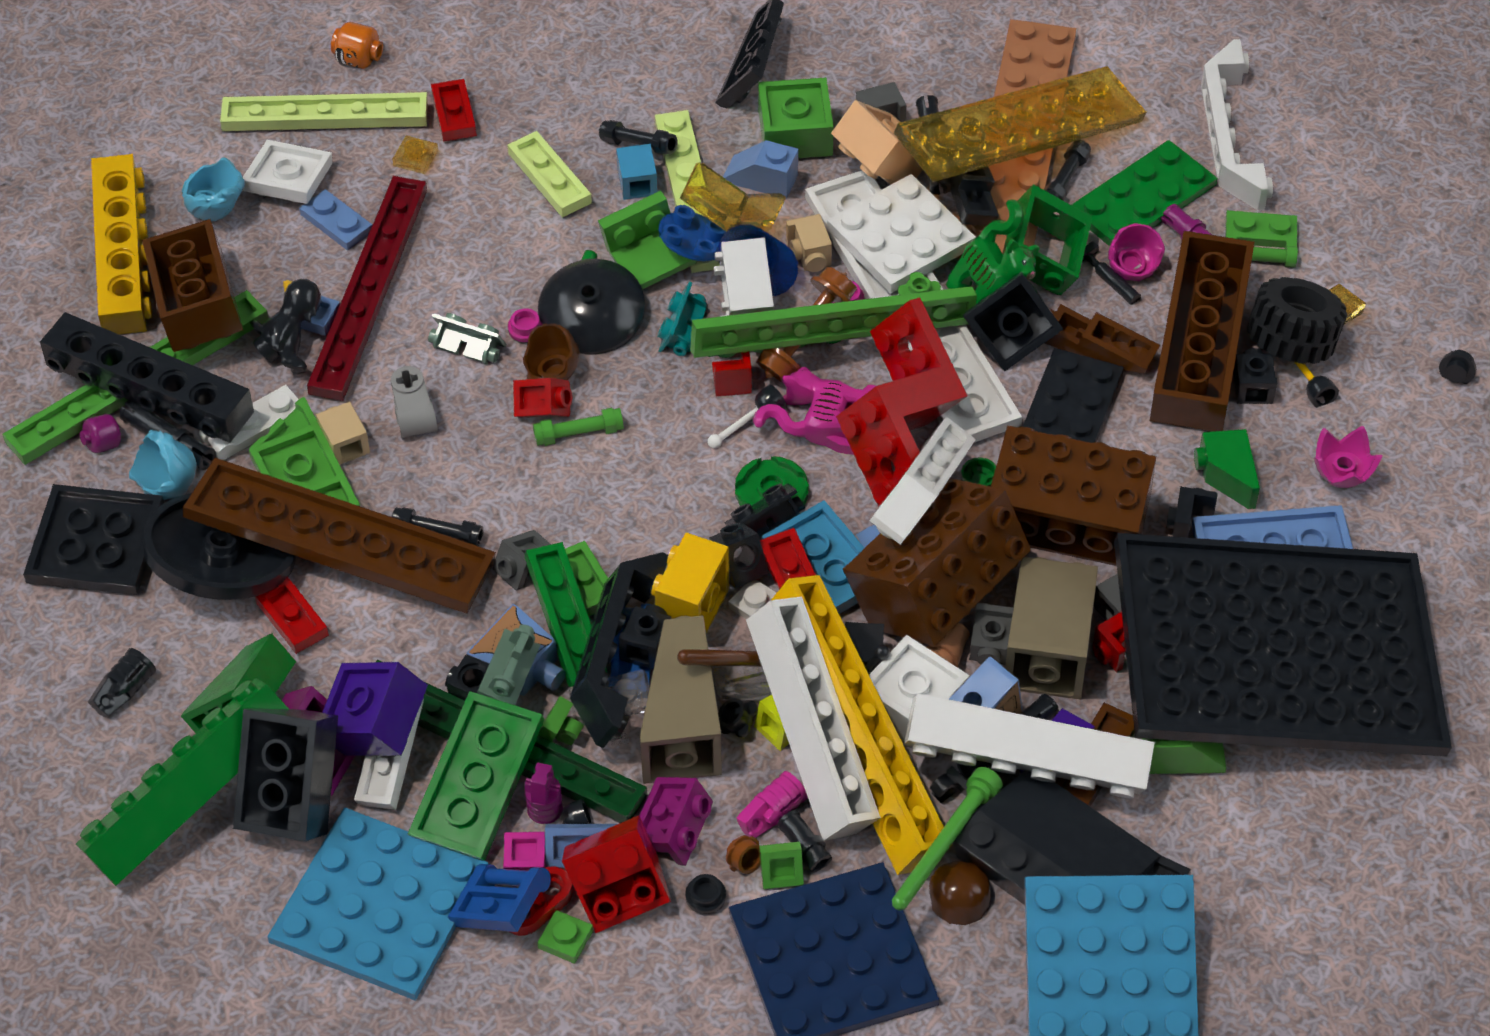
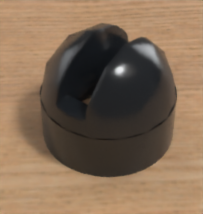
(576, 813)

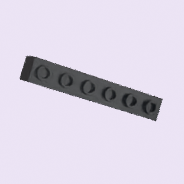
(147, 377)

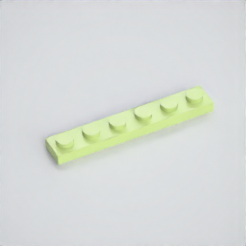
(324, 111)
(681, 163)

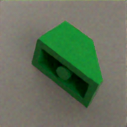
(1229, 465)

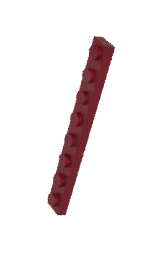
(367, 289)

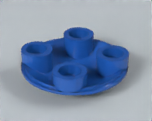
(690, 234)

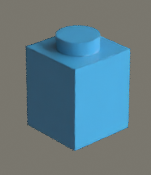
(636, 171)

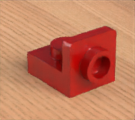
(542, 397)
(1110, 642)

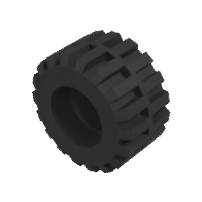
(1296, 320)

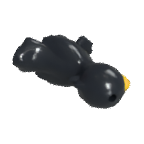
(282, 332)

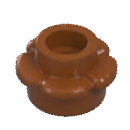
(744, 854)

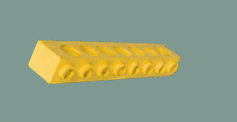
(906, 812)

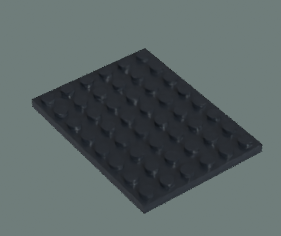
(1279, 645)

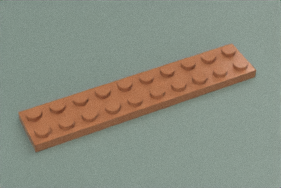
(1031, 57)

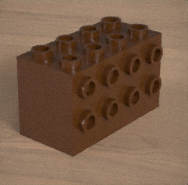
(1074, 491)
(943, 564)

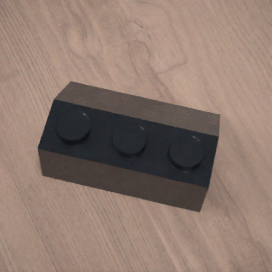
(285, 772)

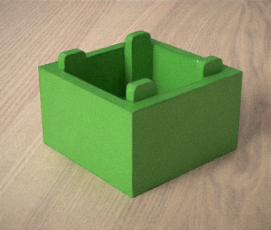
(797, 115)

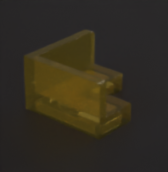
(728, 204)

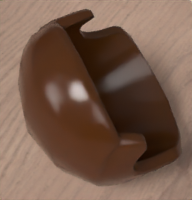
(959, 892)

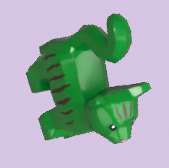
(987, 265)

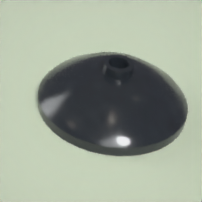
(595, 322)

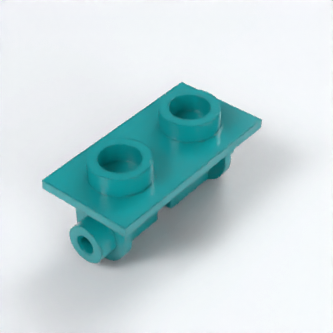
(675, 331)

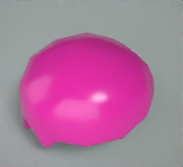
(1136, 246)

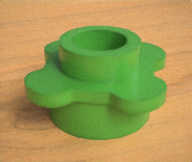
(918, 283)

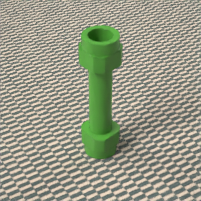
(546, 432)

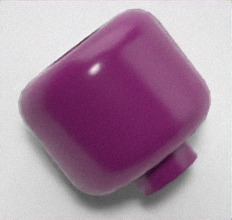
(100, 433)

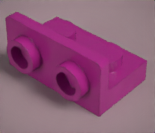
(676, 815)

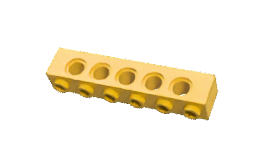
(119, 244)

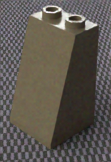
(1051, 626)
(681, 715)

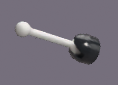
(766, 396)

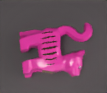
(827, 401)

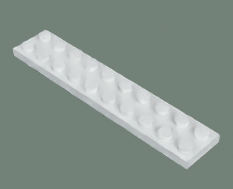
(988, 405)

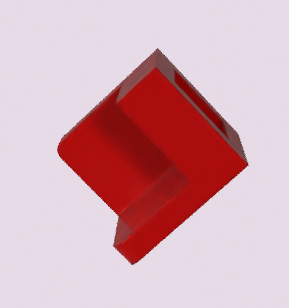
(733, 376)

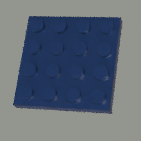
(833, 955)

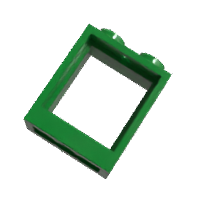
(1070, 226)

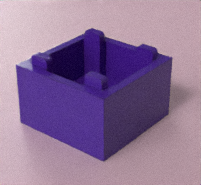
(374, 707)

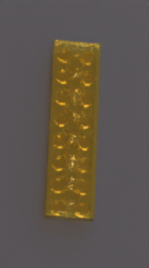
(1019, 123)

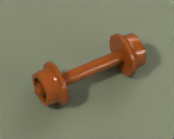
(834, 288)

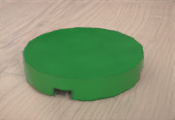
(776, 471)

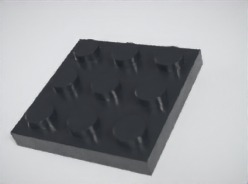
(91, 540)

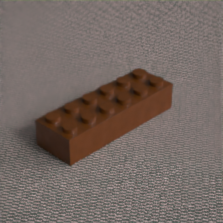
(1202, 332)

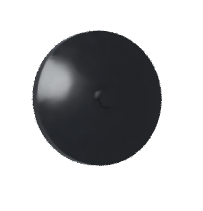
(208, 559)

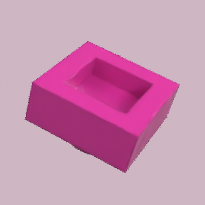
(524, 850)

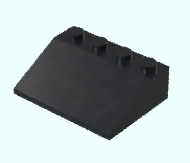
(1047, 832)

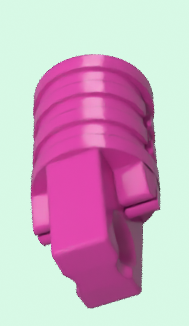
(771, 804)

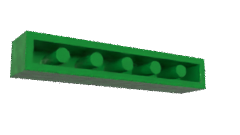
(174, 789)

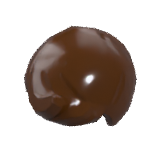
(551, 353)

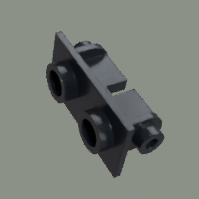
(775, 505)

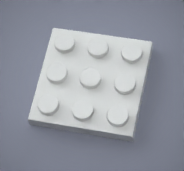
(900, 232)

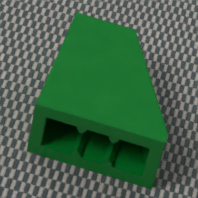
(262, 660)

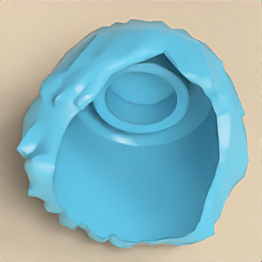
(213, 190)
(163, 466)

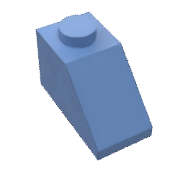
(765, 168)

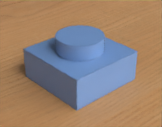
(324, 317)

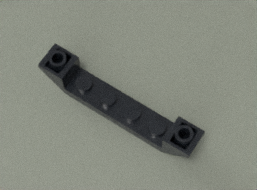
(599, 706)

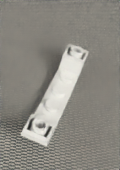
(1243, 181)
(922, 481)

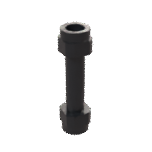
(661, 142)
(1075, 156)
(467, 532)

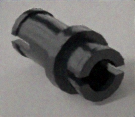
(812, 845)

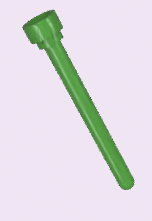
(980, 789)

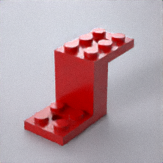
(920, 392)

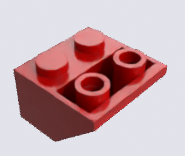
(616, 874)

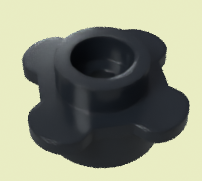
(737, 717)

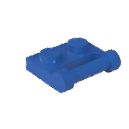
(498, 908)

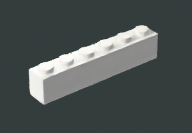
(812, 718)
(1028, 744)

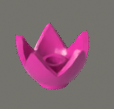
(1350, 452)

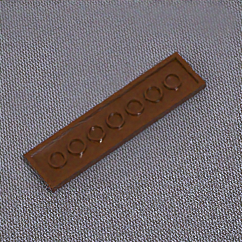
(340, 535)

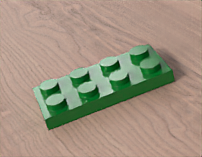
(1145, 191)
(476, 775)

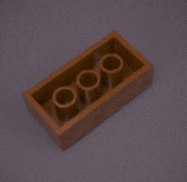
(192, 286)

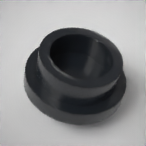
(1458, 367)
(705, 894)

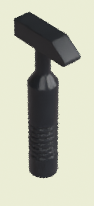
(1109, 276)

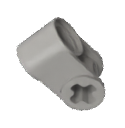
(412, 404)

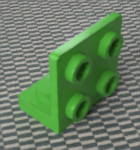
(635, 241)

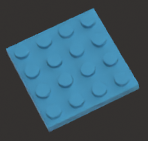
(375, 904)
(1111, 955)

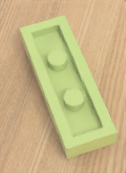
(549, 174)

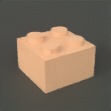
(870, 138)

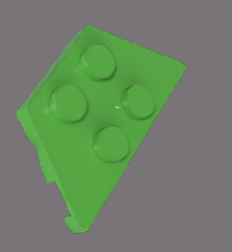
(301, 455)

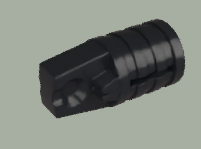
(121, 682)

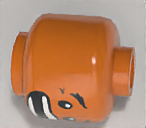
(356, 45)

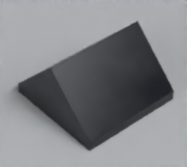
(1013, 321)

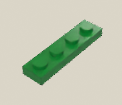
(560, 604)

